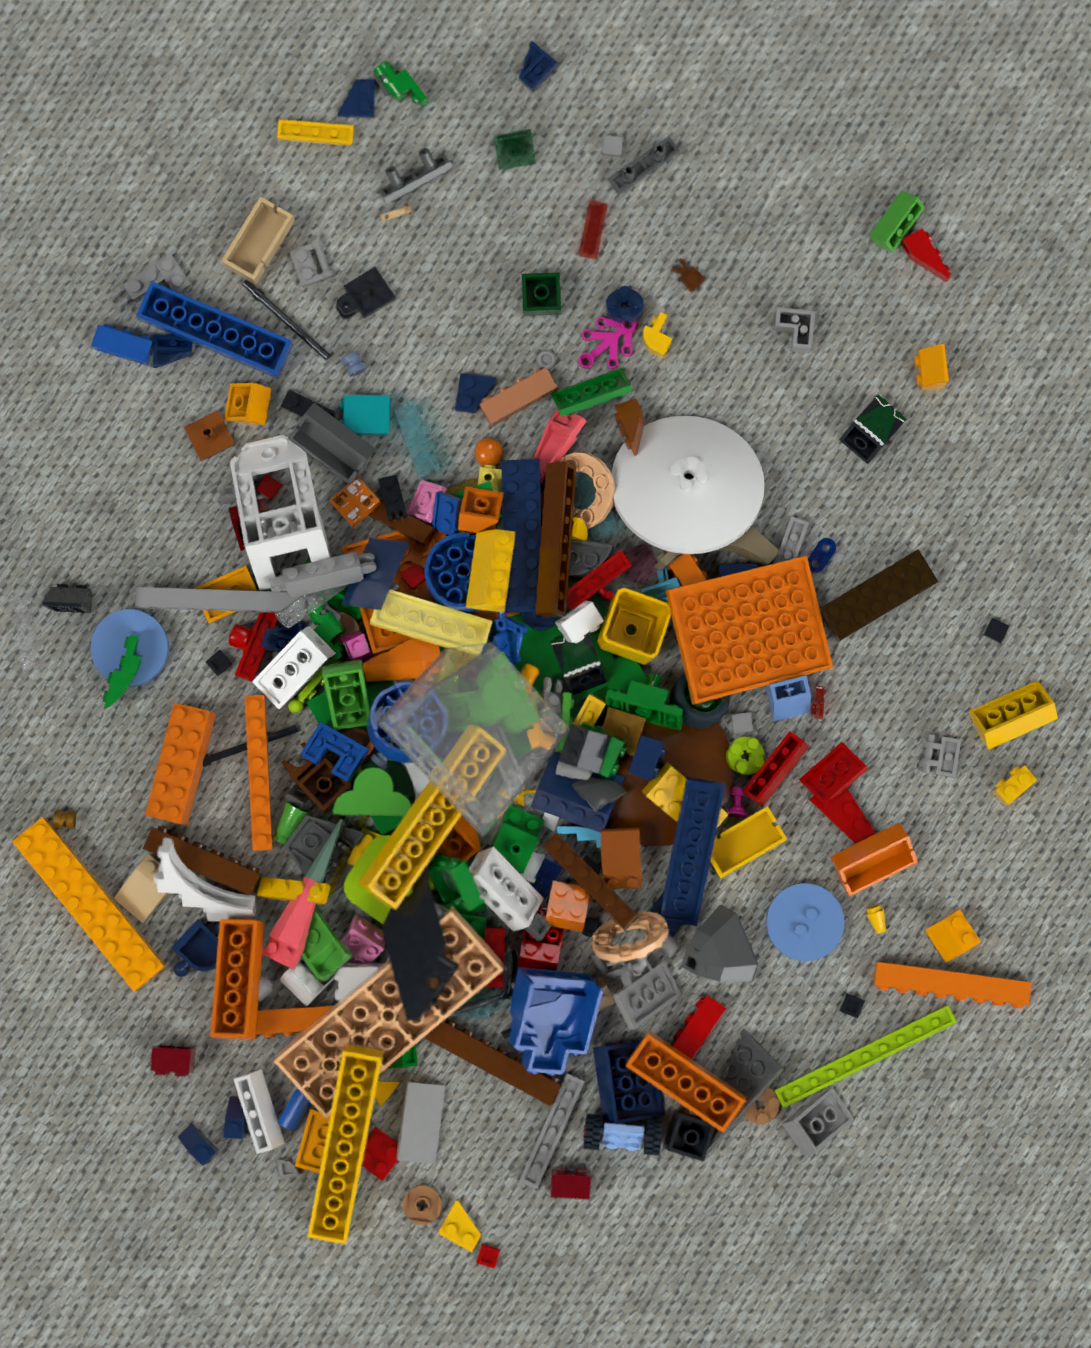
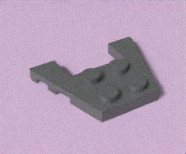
(310, 838)

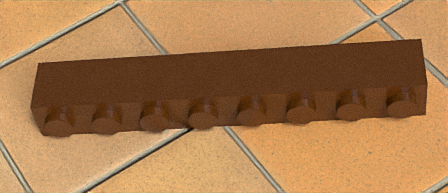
(555, 540)
(494, 1061)

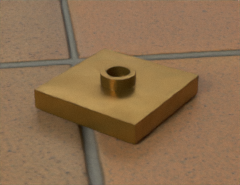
(625, 727)

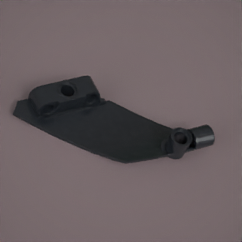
(417, 949)

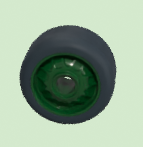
(701, 714)

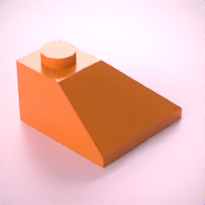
(479, 509)
(461, 841)

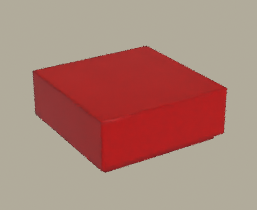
(269, 487)
(413, 576)
(488, 1256)

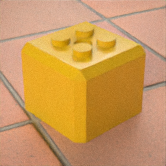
(644, 613)

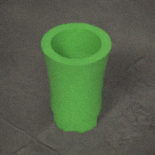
(288, 822)

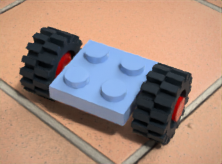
(623, 1136)

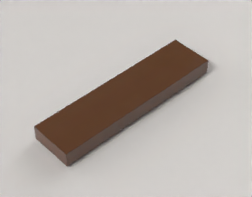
(408, 526)

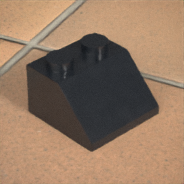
(584, 748)
(688, 1135)

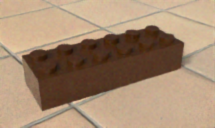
(207, 862)

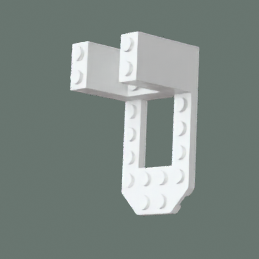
(283, 528)

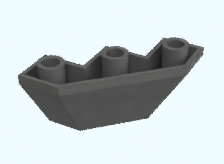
(721, 949)

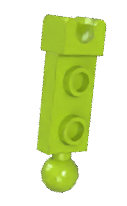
(296, 705)

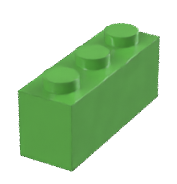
(897, 221)

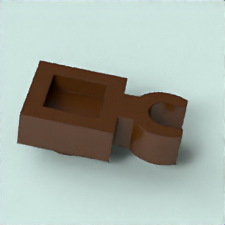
(690, 277)

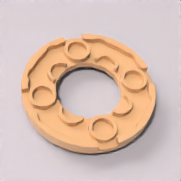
(602, 482)
(605, 934)

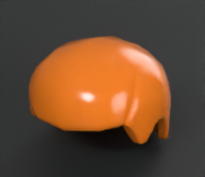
(488, 452)

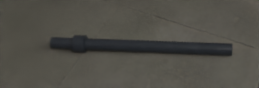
(260, 296)
(208, 759)

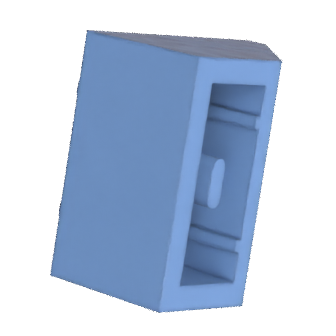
(789, 698)

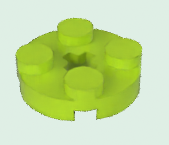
(755, 758)

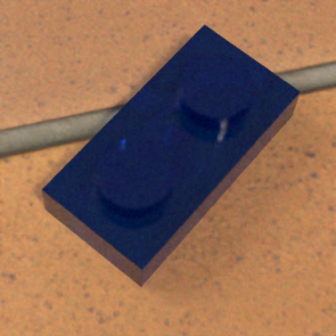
(545, 876)

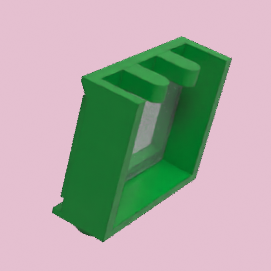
(454, 882)

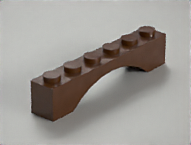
(590, 881)

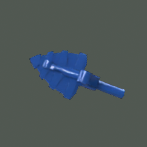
(509, 637)

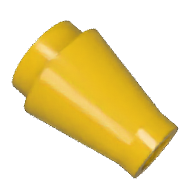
(876, 916)

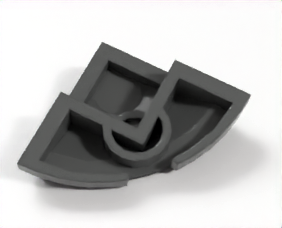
(598, 791)

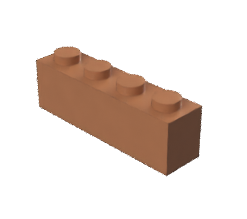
(518, 396)

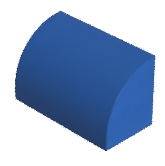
(294, 1111)

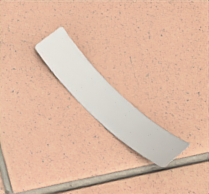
(536, 859)

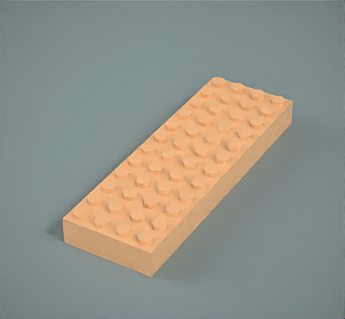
(376, 1019)

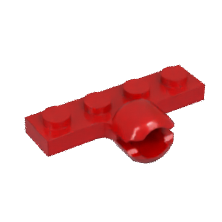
(249, 642)

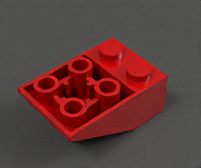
(542, 953)

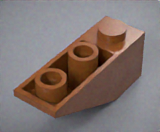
(632, 423)

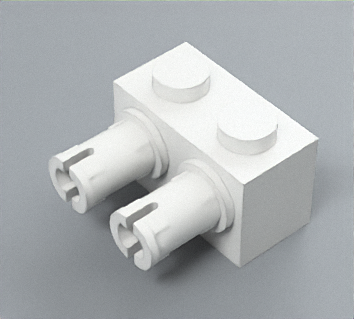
(579, 622)

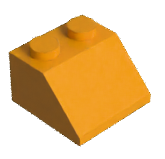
(931, 367)
(247, 404)
(952, 935)

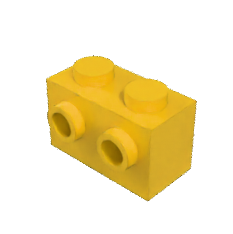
(1011, 788)

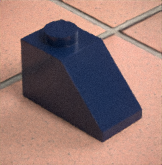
(235, 1122)
(197, 1144)

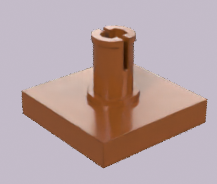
(209, 435)

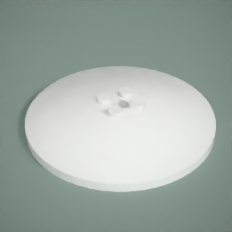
(681, 512)

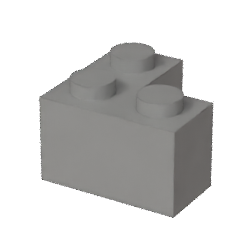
(798, 323)

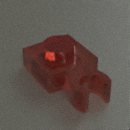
(818, 708)

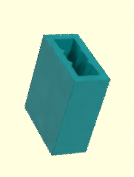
(366, 414)

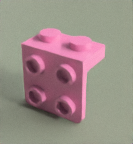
(363, 941)

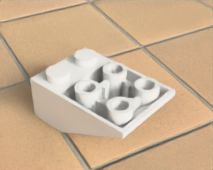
(304, 983)

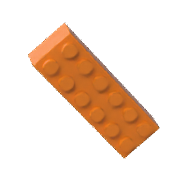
(180, 764)
(237, 979)
(686, 1081)

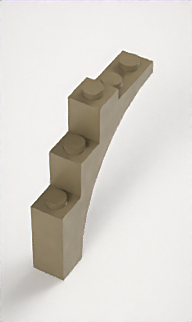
(750, 545)

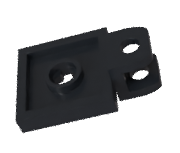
(357, 300)

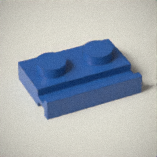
(446, 513)

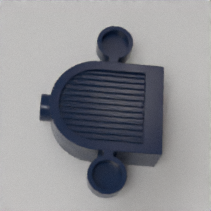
(197, 948)

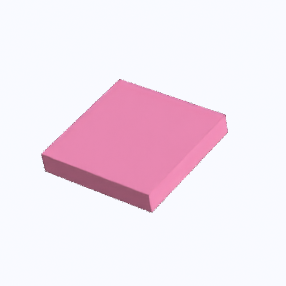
(423, 501)

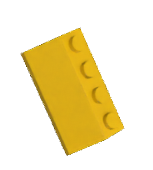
(490, 570)
(1013, 714)

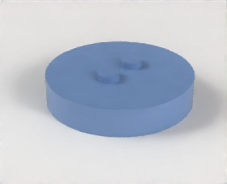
(109, 641)
(804, 922)

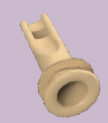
(397, 212)

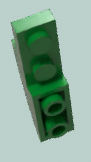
(122, 678)

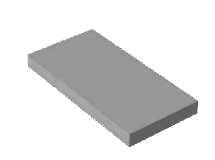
(420, 1122)

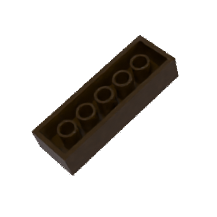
(878, 595)

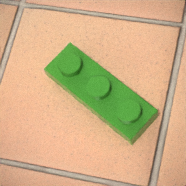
(567, 705)

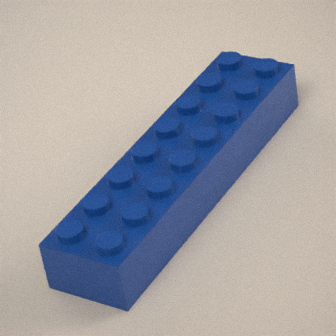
(214, 330)

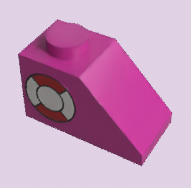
(356, 647)

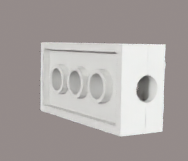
(280, 679)
(505, 889)

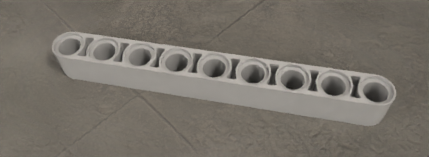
(212, 599)

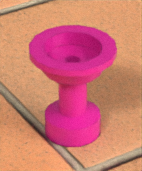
(736, 810)

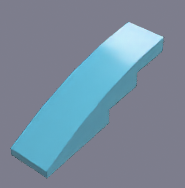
(583, 834)

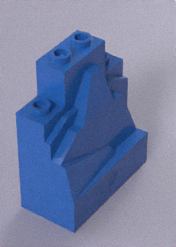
(552, 1017)

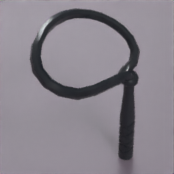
(504, 993)

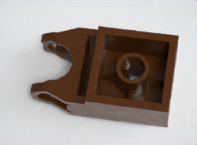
(309, 780)

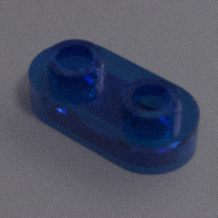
(821, 556)

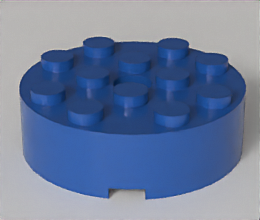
(443, 568)
(377, 734)

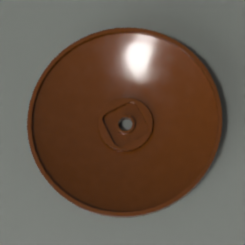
(693, 754)

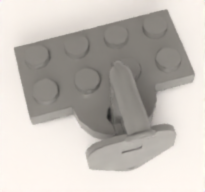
(644, 990)

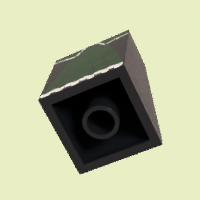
(872, 429)
(578, 664)

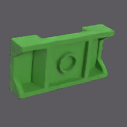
(322, 949)

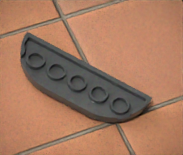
(587, 556)

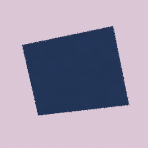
(375, 585)

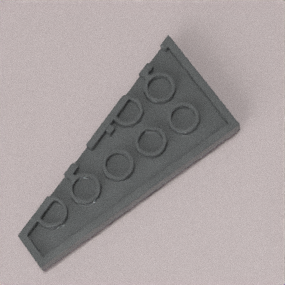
(750, 1073)

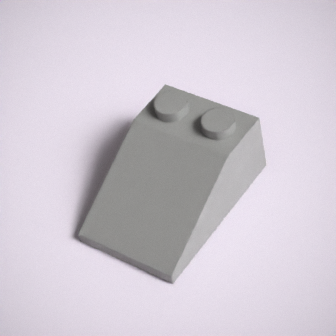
(818, 1122)

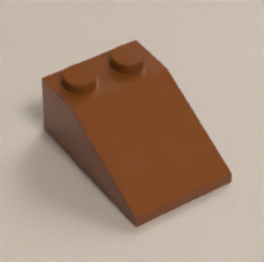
(621, 858)

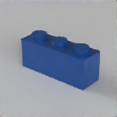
(123, 344)

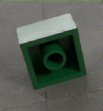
(541, 294)

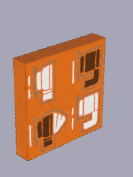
(355, 502)

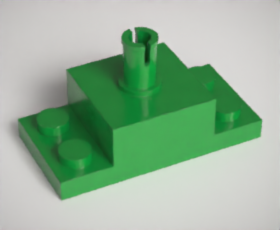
(647, 702)
(517, 837)

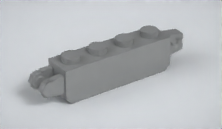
(323, 574)

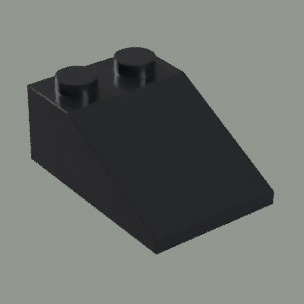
(69, 599)

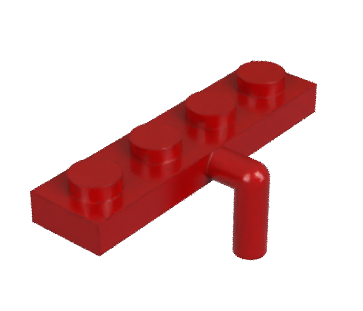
(597, 580)

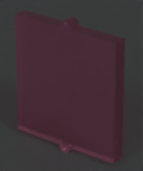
(642, 564)

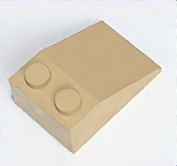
(139, 892)

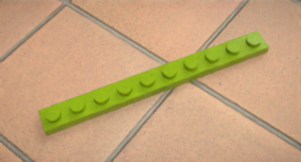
(865, 1056)

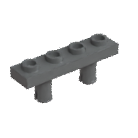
(643, 165)
(422, 175)

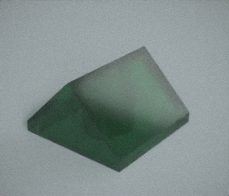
(514, 149)

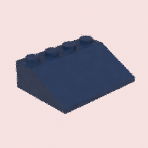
(560, 799)
(622, 1092)

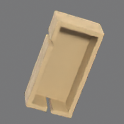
(258, 240)

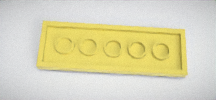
(430, 621)

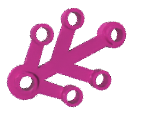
(610, 339)

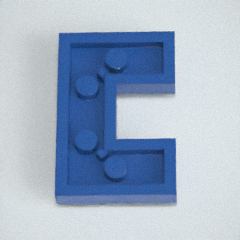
(350, 751)

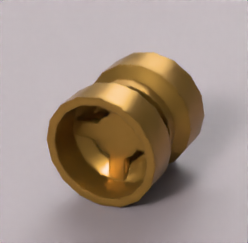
(65, 819)

